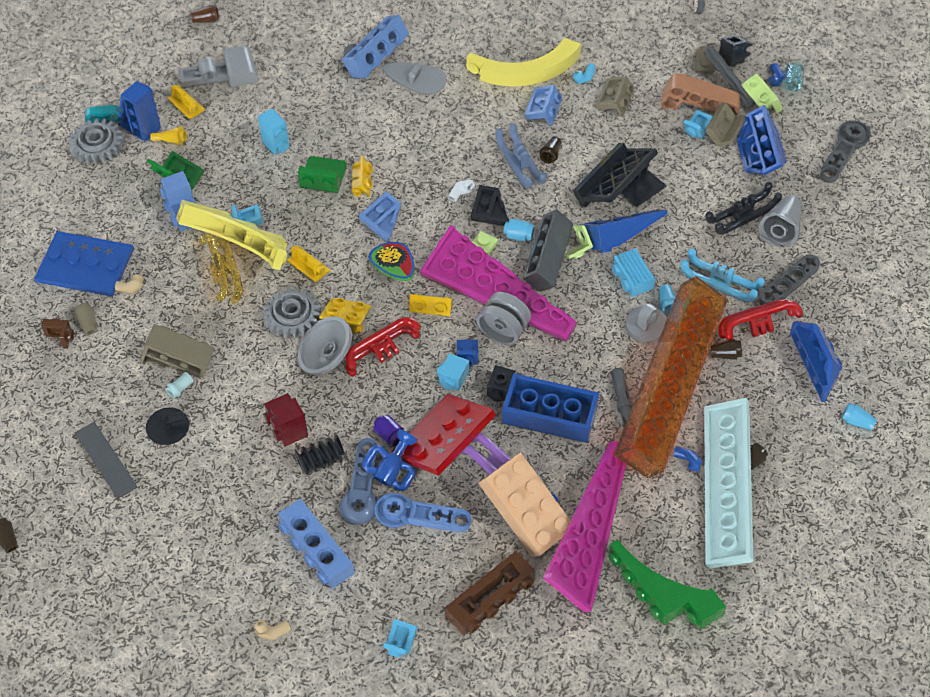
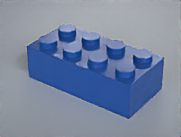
(550, 408)

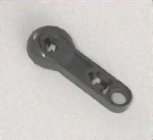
(845, 148)

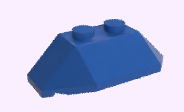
(760, 143)
(817, 356)

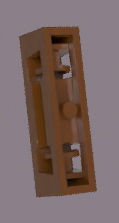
(517, 575)

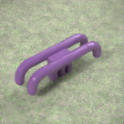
(494, 461)

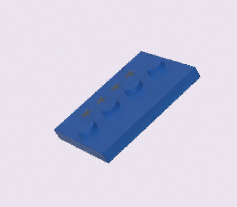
(84, 263)

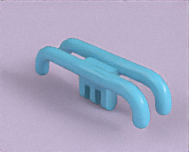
(721, 279)

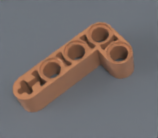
(697, 93)

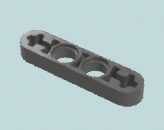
(787, 280)

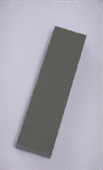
(106, 460)

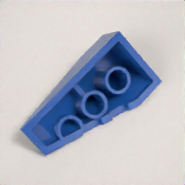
(614, 233)

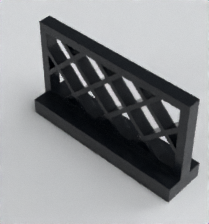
(613, 174)

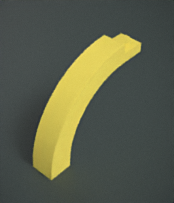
(526, 72)

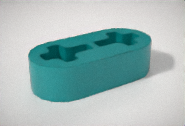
(103, 112)

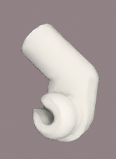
(461, 188)

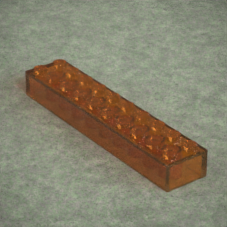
(671, 378)

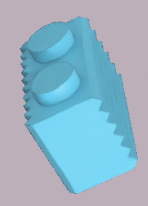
(273, 131)
(633, 272)

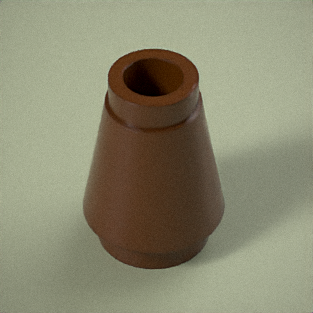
(206, 14)

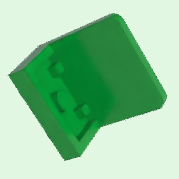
(176, 163)
(322, 174)

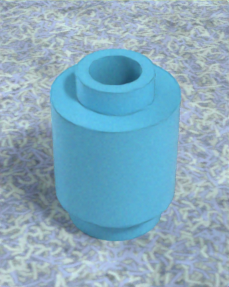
(519, 230)

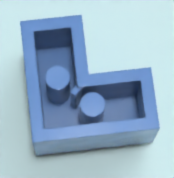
(173, 191)

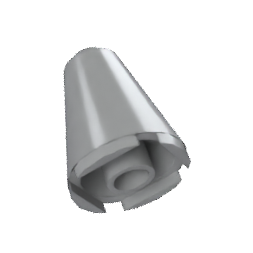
(782, 222)

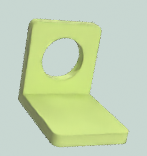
(585, 243)

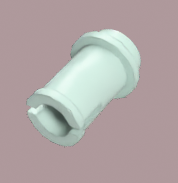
(174, 389)

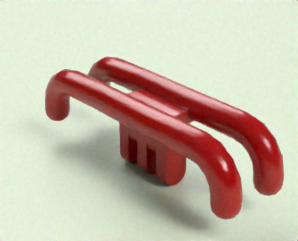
(758, 318)
(381, 342)

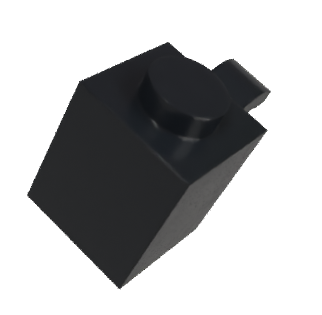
(734, 50)

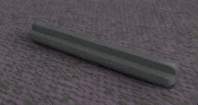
(729, 76)

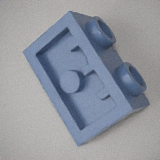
(544, 104)

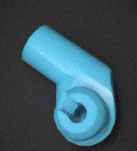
(586, 76)

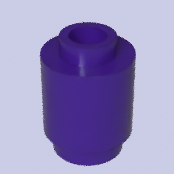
(387, 429)

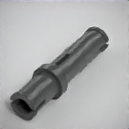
(621, 389)

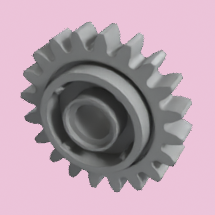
(96, 141)
(291, 312)

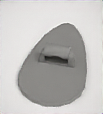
(416, 77)

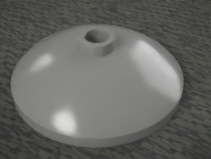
(324, 345)

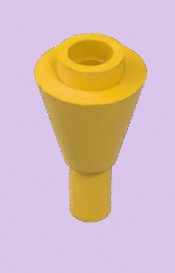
(175, 135)

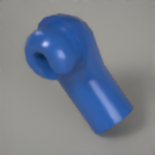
(777, 75)

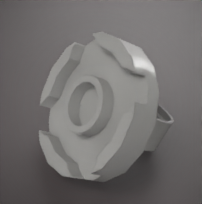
(645, 323)

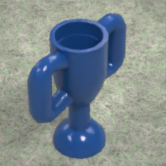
(391, 463)

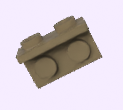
(615, 94)
(724, 125)

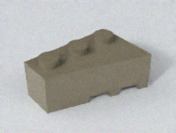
(176, 351)

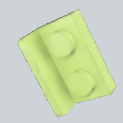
(762, 93)

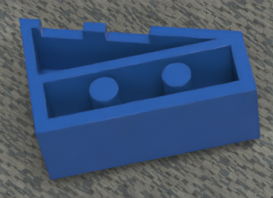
(139, 111)

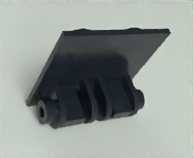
(643, 187)

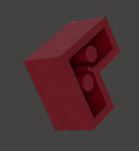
(286, 419)

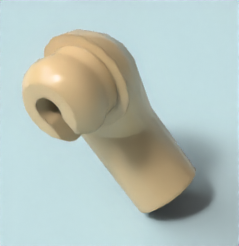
(130, 287)
(270, 632)

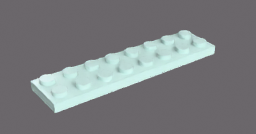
(728, 484)

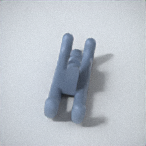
(520, 158)

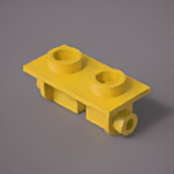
(184, 102)
(362, 177)
(307, 264)
(430, 304)

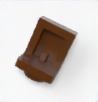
(58, 328)

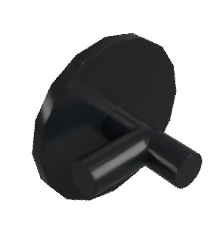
(167, 426)

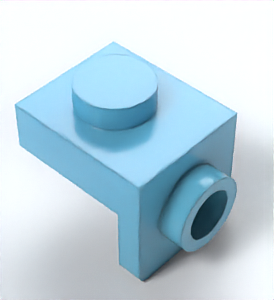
(697, 124)
(251, 214)
(400, 638)

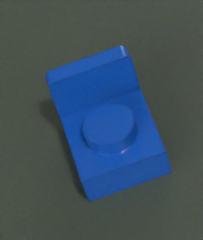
(468, 350)

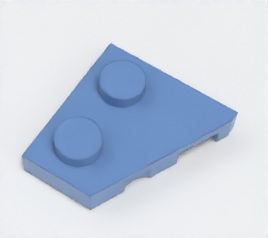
(382, 215)

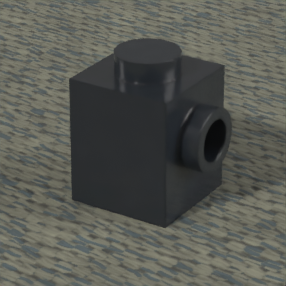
(499, 383)

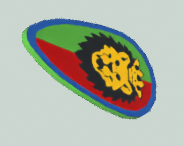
(393, 260)

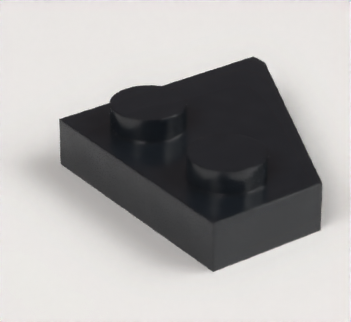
(489, 206)

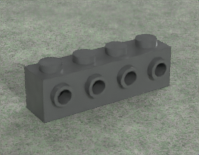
(548, 250)

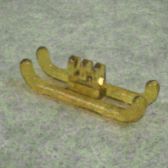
(222, 266)

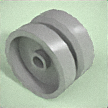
(503, 318)

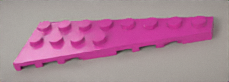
(475, 274)
(582, 549)

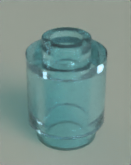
(794, 77)

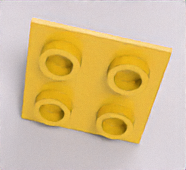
(351, 312)

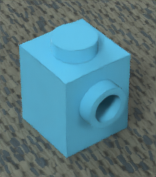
(453, 372)

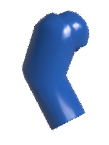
(689, 455)

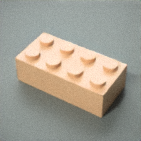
(526, 505)

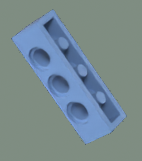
(375, 47)
(298, 516)

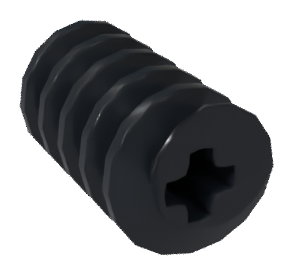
(320, 454)

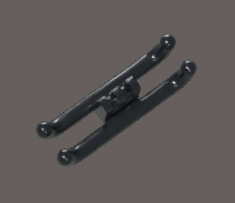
(743, 211)

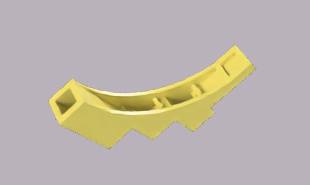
(246, 234)

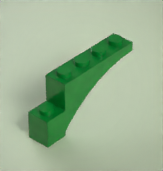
(664, 596)

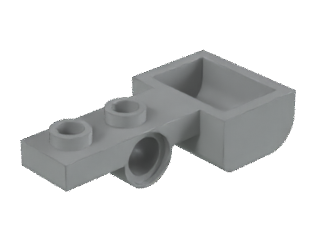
(237, 69)

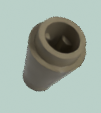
(86, 318)

